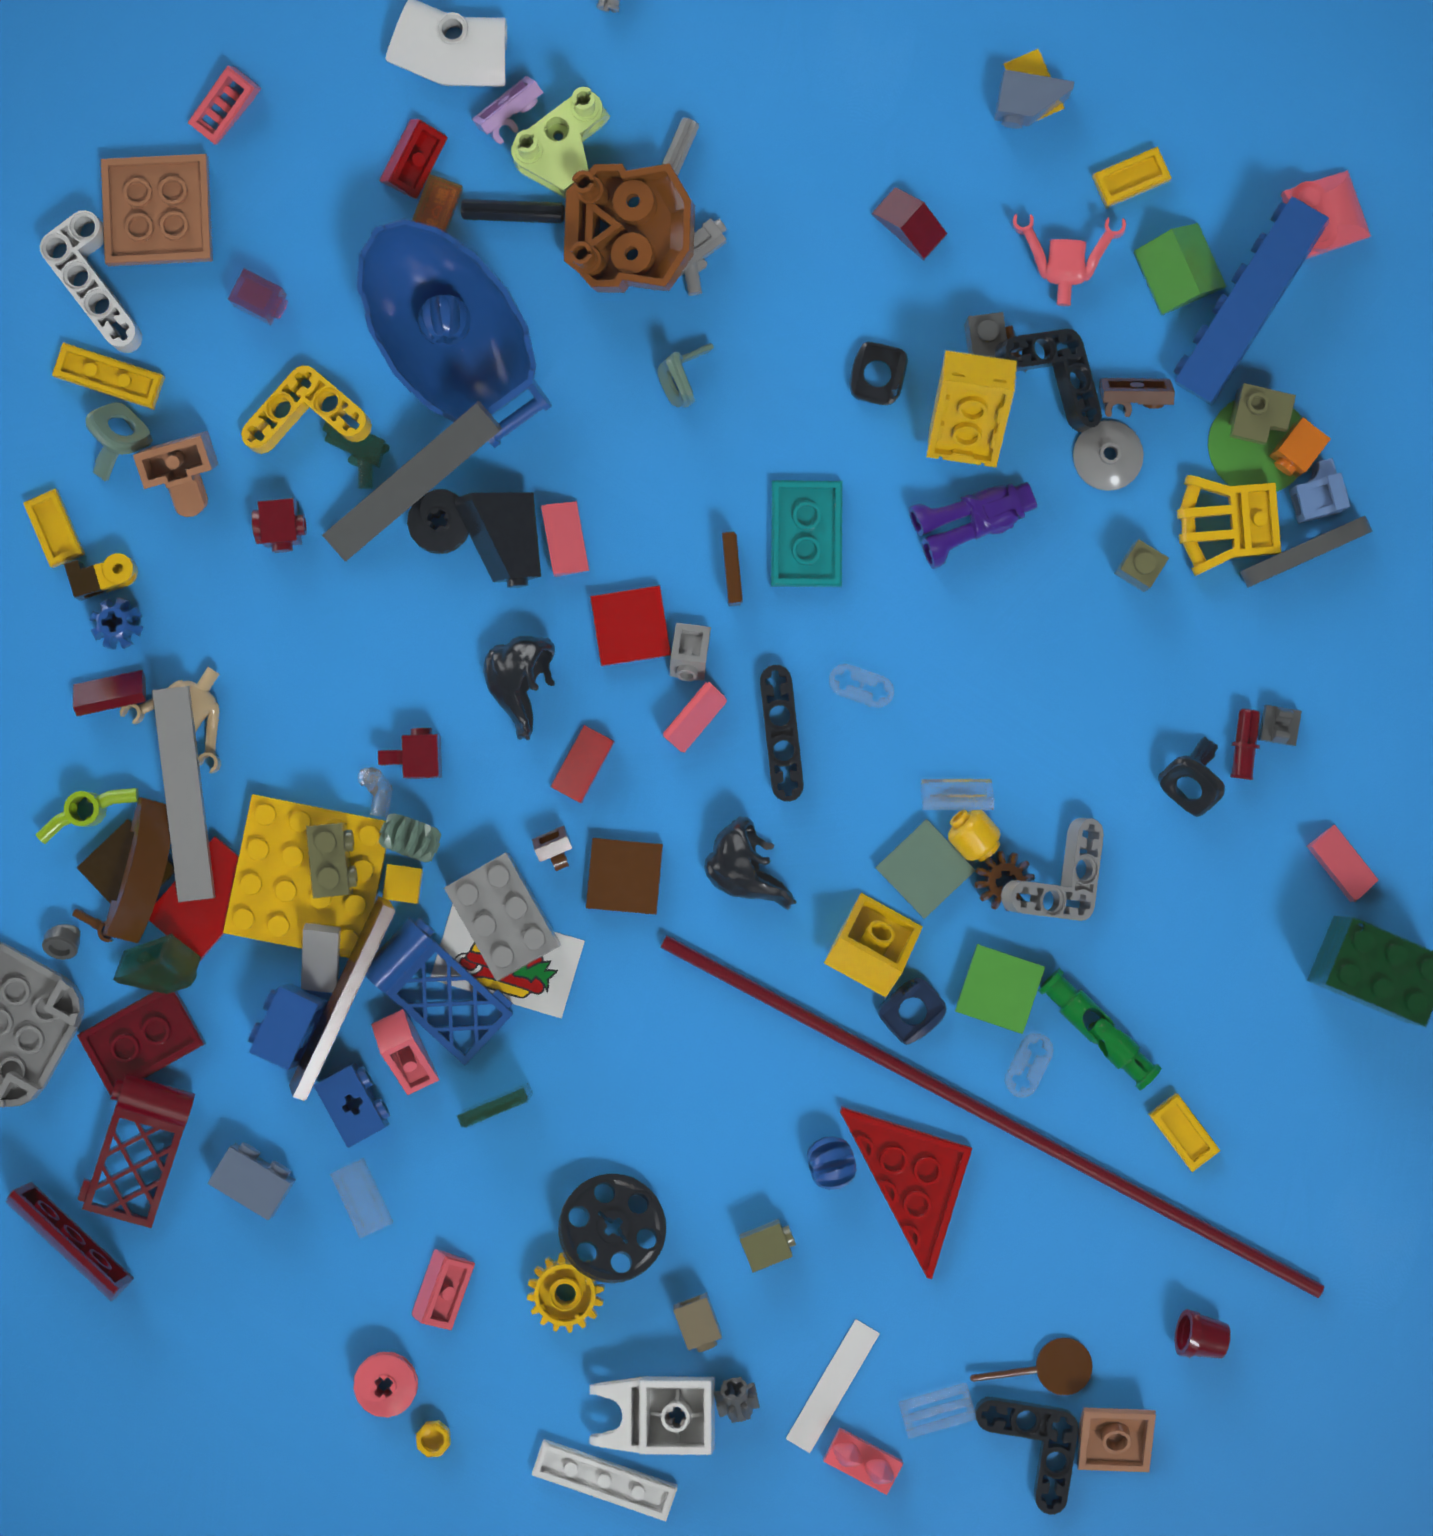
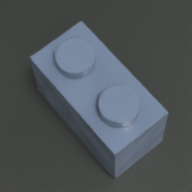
(252, 1180)

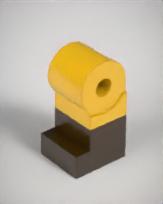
(112, 574)

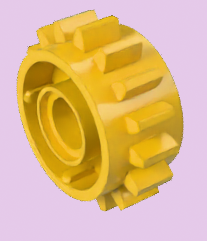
(557, 1310)

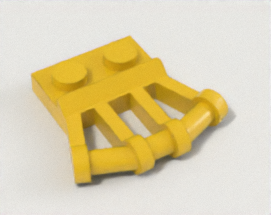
(1252, 521)

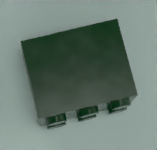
(1376, 970)

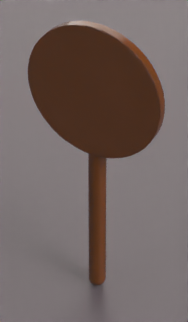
(1061, 1367)

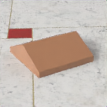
(1115, 1439)

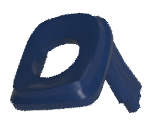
(919, 989)

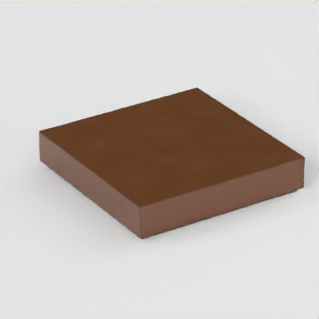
(624, 876)

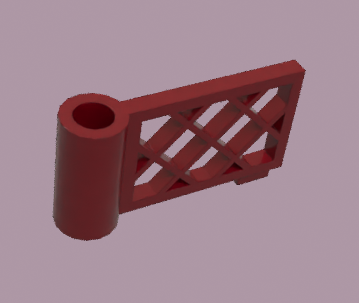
(149, 1105)

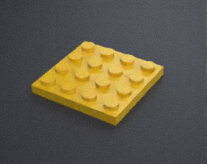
(273, 875)

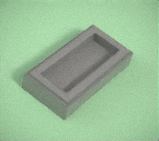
(320, 957)

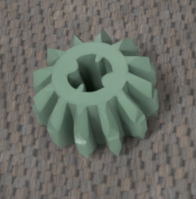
(409, 837)

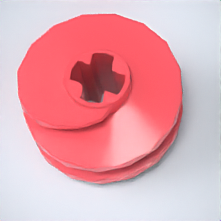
(386, 1402)

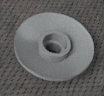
(1096, 468)

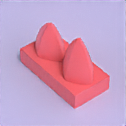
(863, 1461)

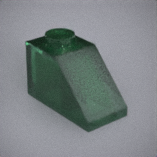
(158, 966)

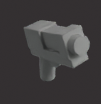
(706, 241)

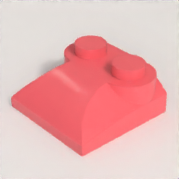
(1337, 200)

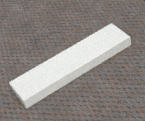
(604, 1480)

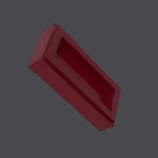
(109, 693)

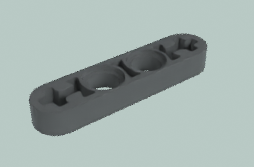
(1306, 551)

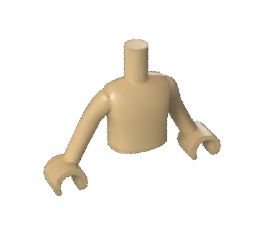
(203, 705)

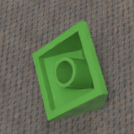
(1179, 268)

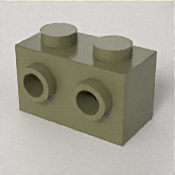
(330, 860)

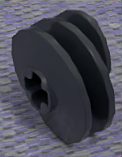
(422, 529)

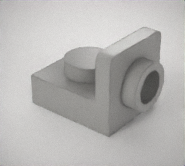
(689, 652)

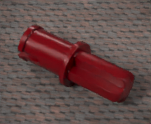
(1245, 744)

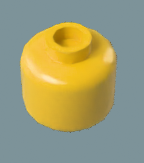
(974, 835)

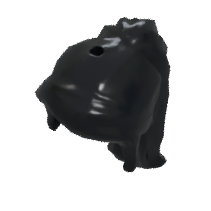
(513, 671)
(735, 865)

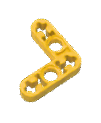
(309, 398)

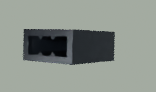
(503, 534)

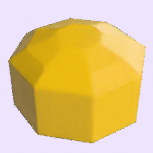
(433, 1438)

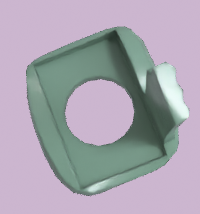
(674, 366)
(112, 442)

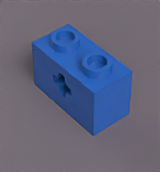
(349, 1122)

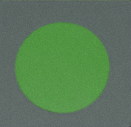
(1243, 461)

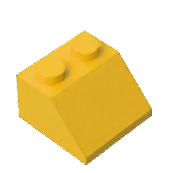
(873, 945)

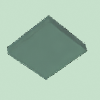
(925, 869)

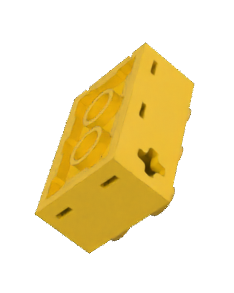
(971, 408)

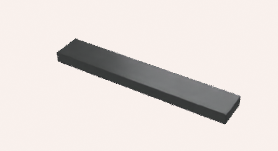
(412, 481)

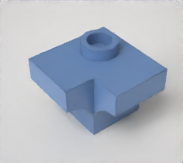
(1321, 495)

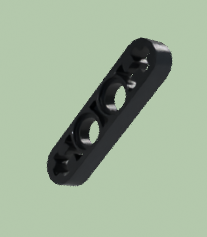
(781, 733)

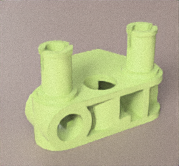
(554, 161)

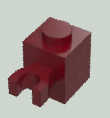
(418, 755)

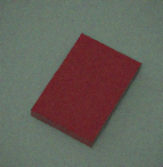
(141, 1038)

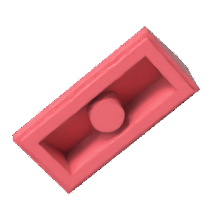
(565, 538)
(695, 717)
(1342, 863)
(442, 1290)

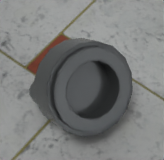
(62, 941)

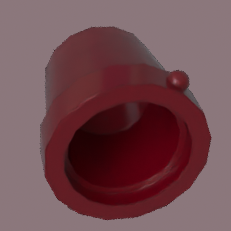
(1201, 1336)

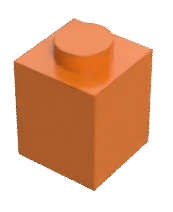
(1299, 448)

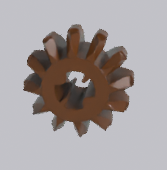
(995, 873)

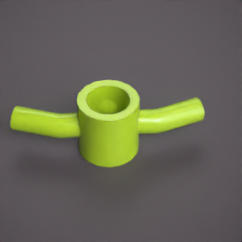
(100, 805)

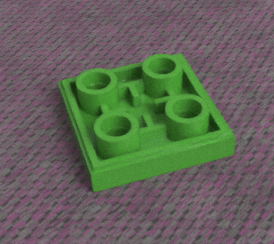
(999, 988)

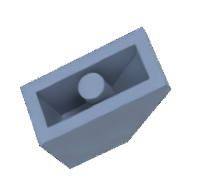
(1028, 97)

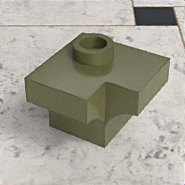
(1259, 411)

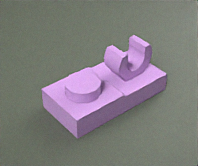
(517, 99)

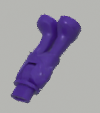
(990, 512)

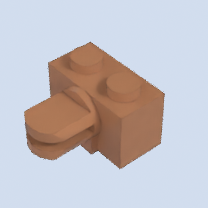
(179, 467)

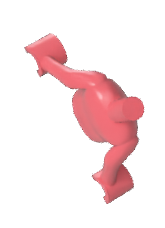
(1066, 258)

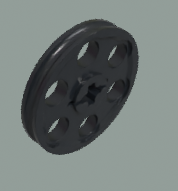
(616, 1210)

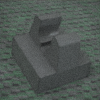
(1280, 725)

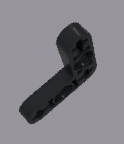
(1064, 362)
(1041, 1431)

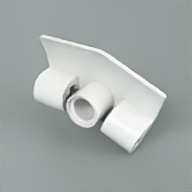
(469, 60)

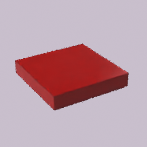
(630, 626)

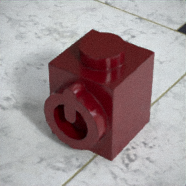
(278, 524)

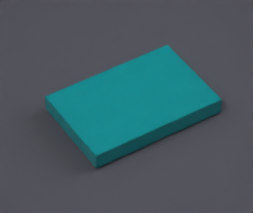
(806, 534)

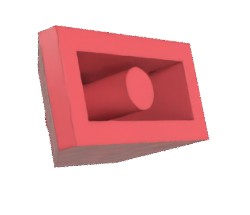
(404, 1052)

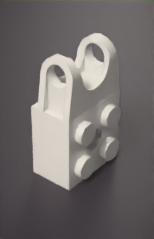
(646, 1417)

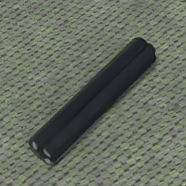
(512, 211)

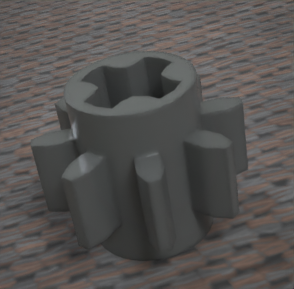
(736, 1399)

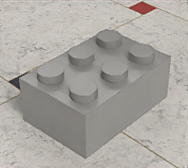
(502, 916)

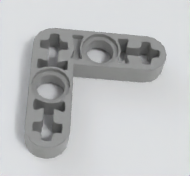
(1071, 885)

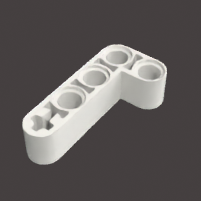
(94, 289)

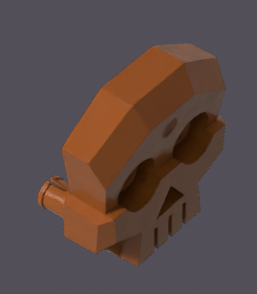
(657, 227)

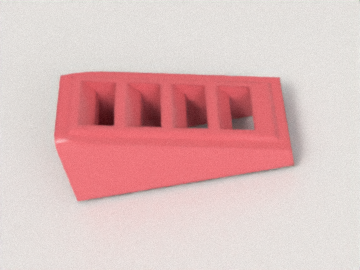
(214, 97)

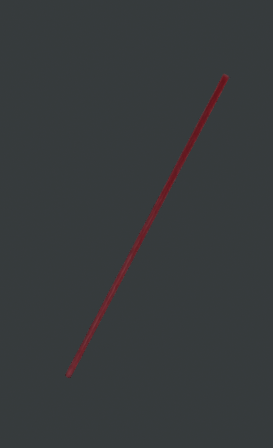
(992, 1117)

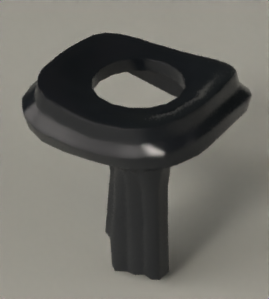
(894, 358)
(1194, 767)

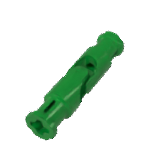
(1115, 1044)

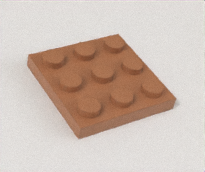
(156, 210)

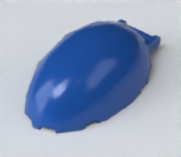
(491, 365)

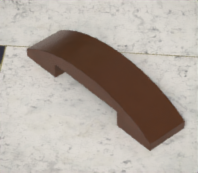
(142, 873)

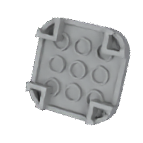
(36, 1024)

